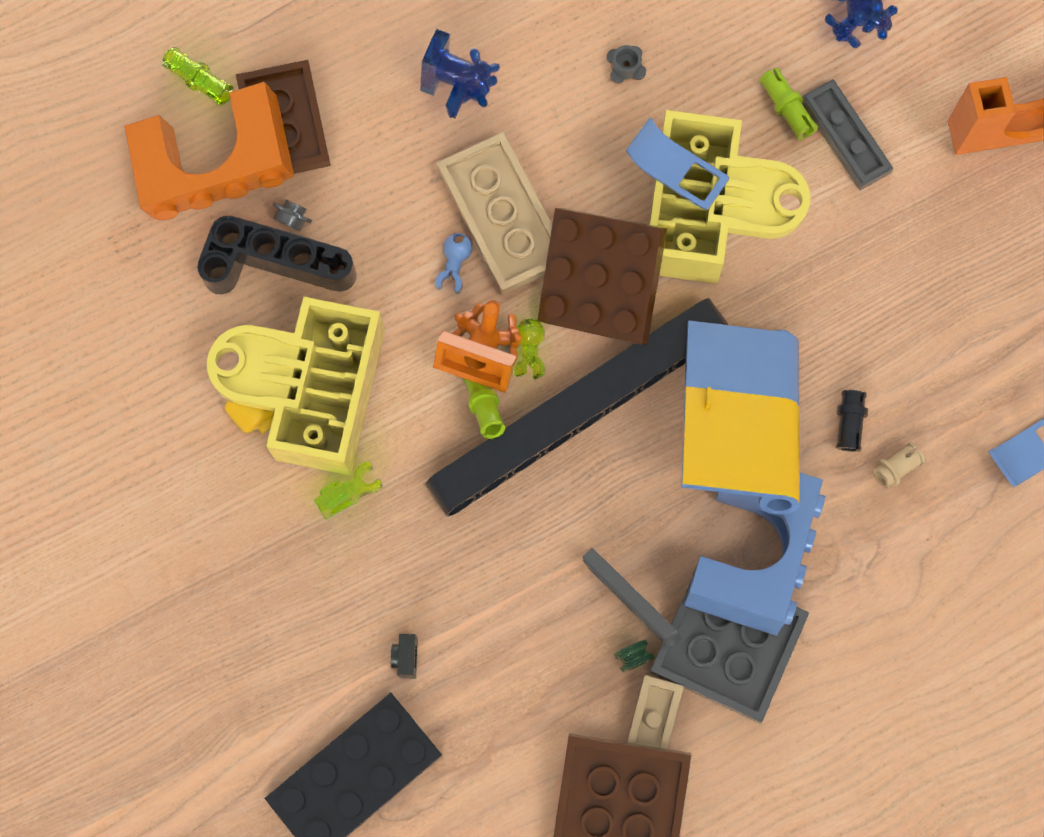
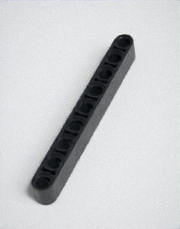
(567, 413)

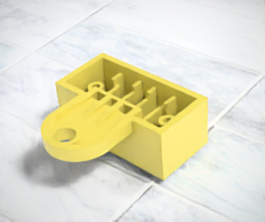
(744, 206)
(309, 378)

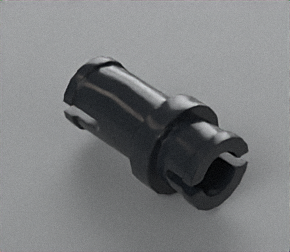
(851, 413)

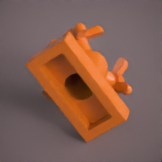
(478, 356)

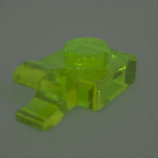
(338, 496)

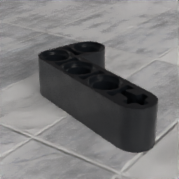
(279, 261)

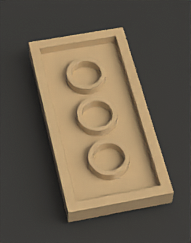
(499, 211)

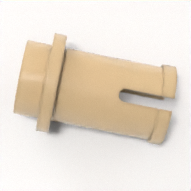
(897, 466)

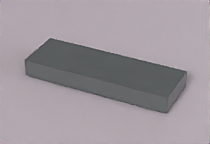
(846, 134)
(631, 598)

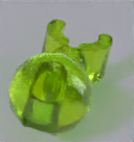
(532, 336)

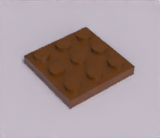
(602, 275)
(621, 789)

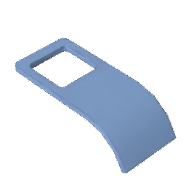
(670, 162)
(1021, 455)

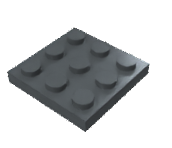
(728, 660)

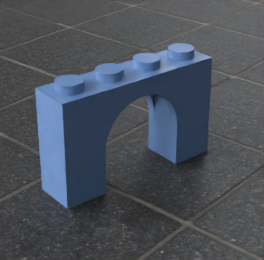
(760, 596)

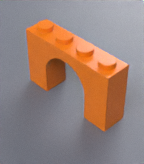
(991, 120)
(256, 161)

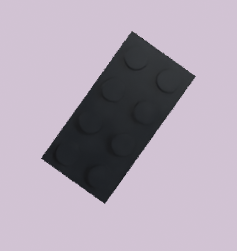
(355, 773)

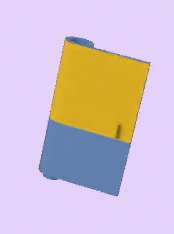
(742, 414)

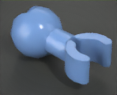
(455, 255)

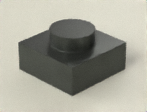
(405, 656)

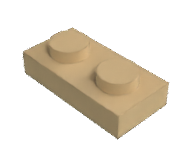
(655, 713)

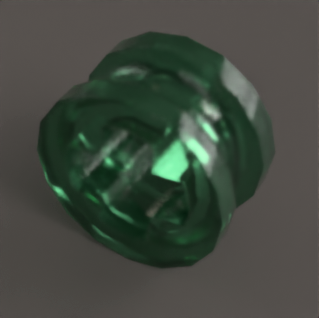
(634, 656)

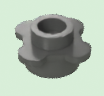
(628, 54)
(291, 214)

